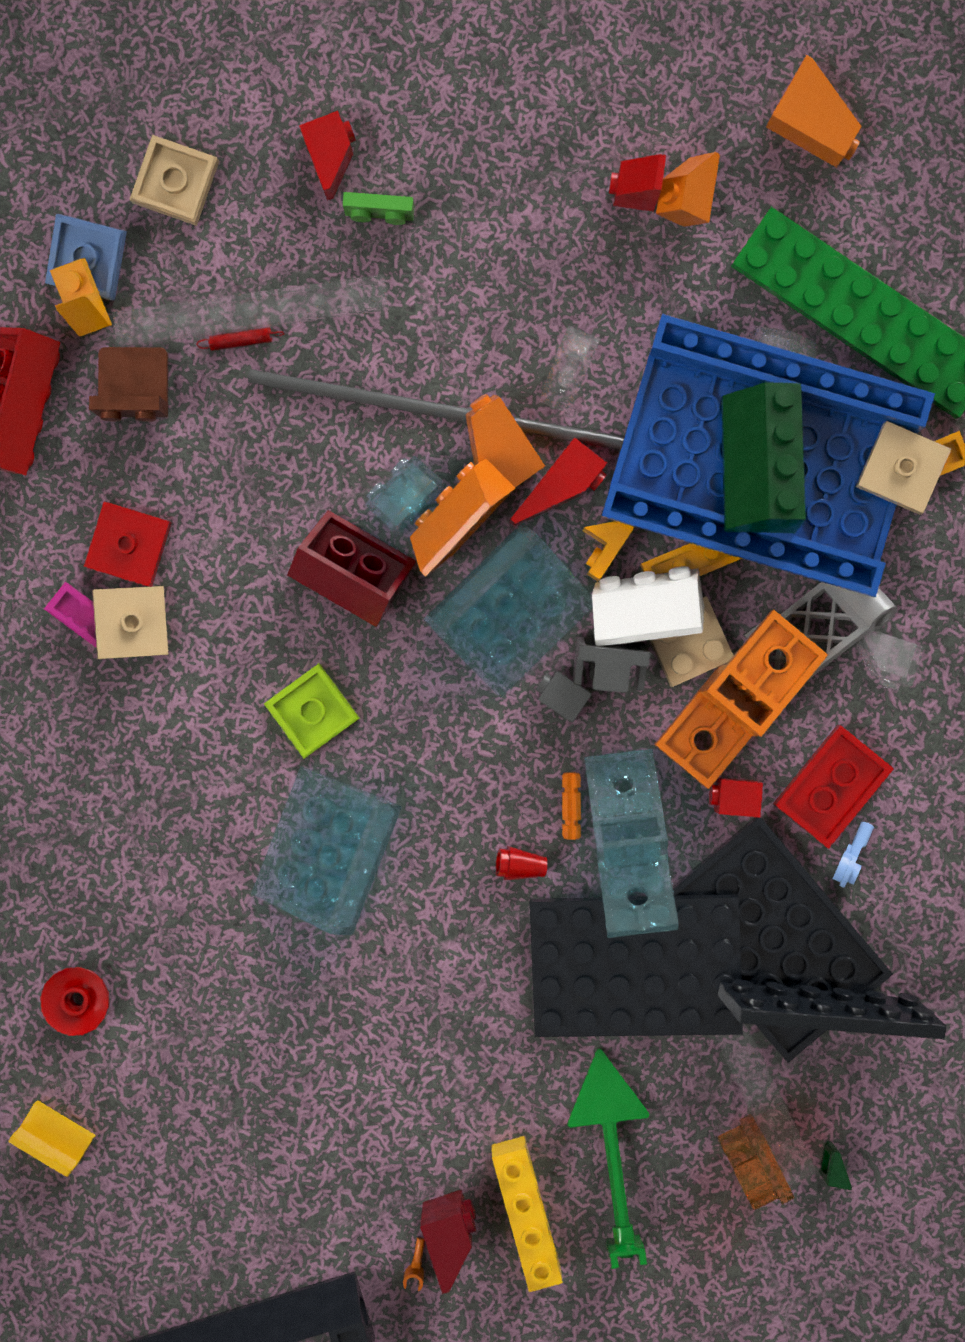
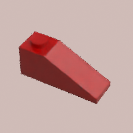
(566, 480)

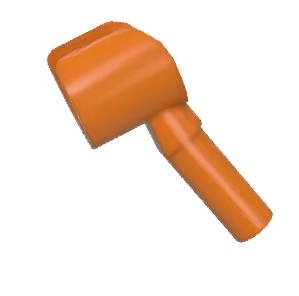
(415, 1269)

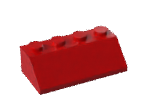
(25, 387)

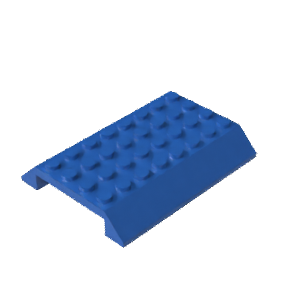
(673, 453)

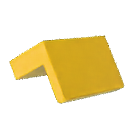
(52, 1138)

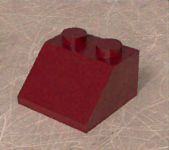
(447, 1231)

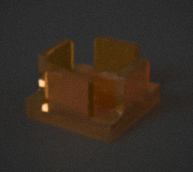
(754, 1164)

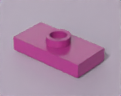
(74, 611)

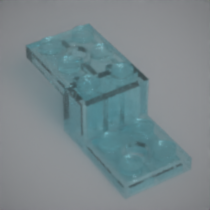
(630, 843)

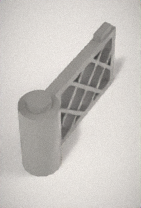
(862, 610)

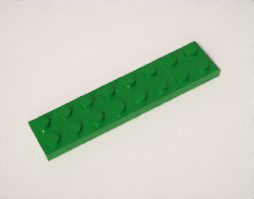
(856, 308)

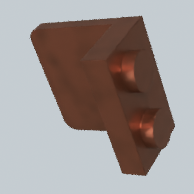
(131, 384)

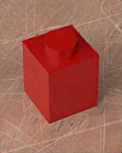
(736, 797)

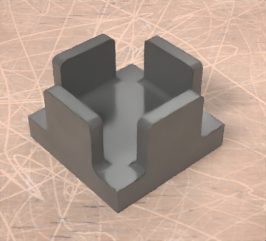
(611, 664)

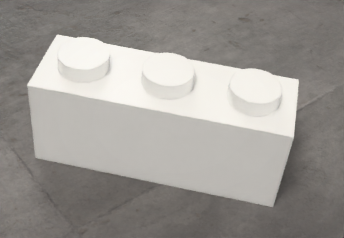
(648, 606)

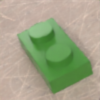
(388, 207)

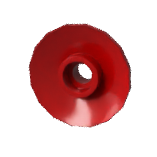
(63, 1012)

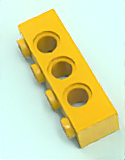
(526, 1214)

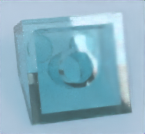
(404, 494)

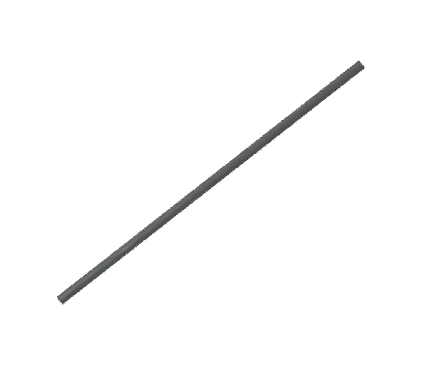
(425, 407)

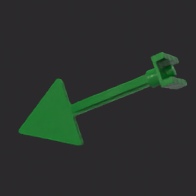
(605, 1101)

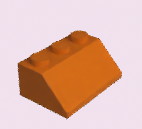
(458, 514)

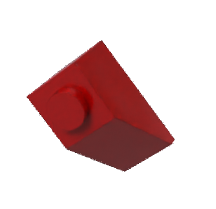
(329, 149)
(638, 182)

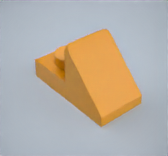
(80, 297)
(613, 537)

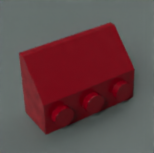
(350, 568)

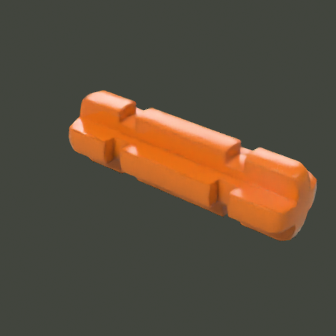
(571, 805)

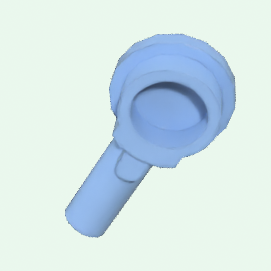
(848, 869)

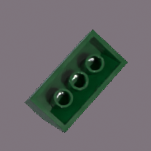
(763, 459)

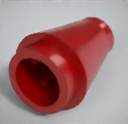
(519, 864)

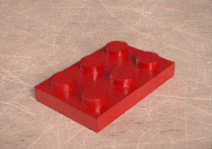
(833, 786)

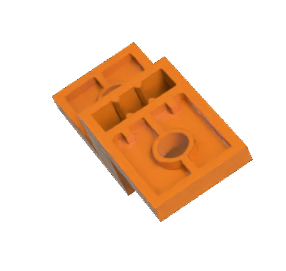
(741, 699)

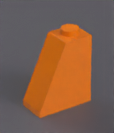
(816, 116)
(500, 440)

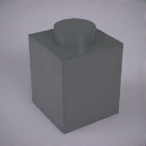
(562, 695)

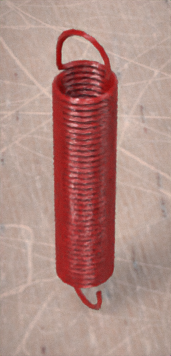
(239, 339)

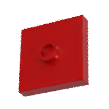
(127, 544)

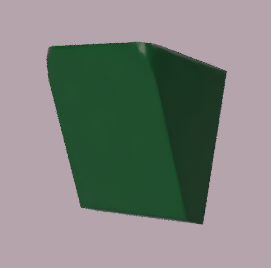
(833, 1168)

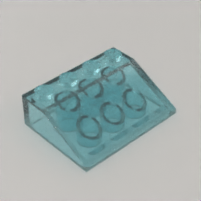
(510, 609)
(326, 851)

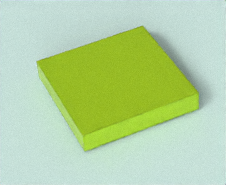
(311, 710)

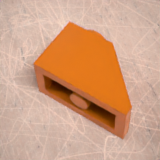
(689, 191)

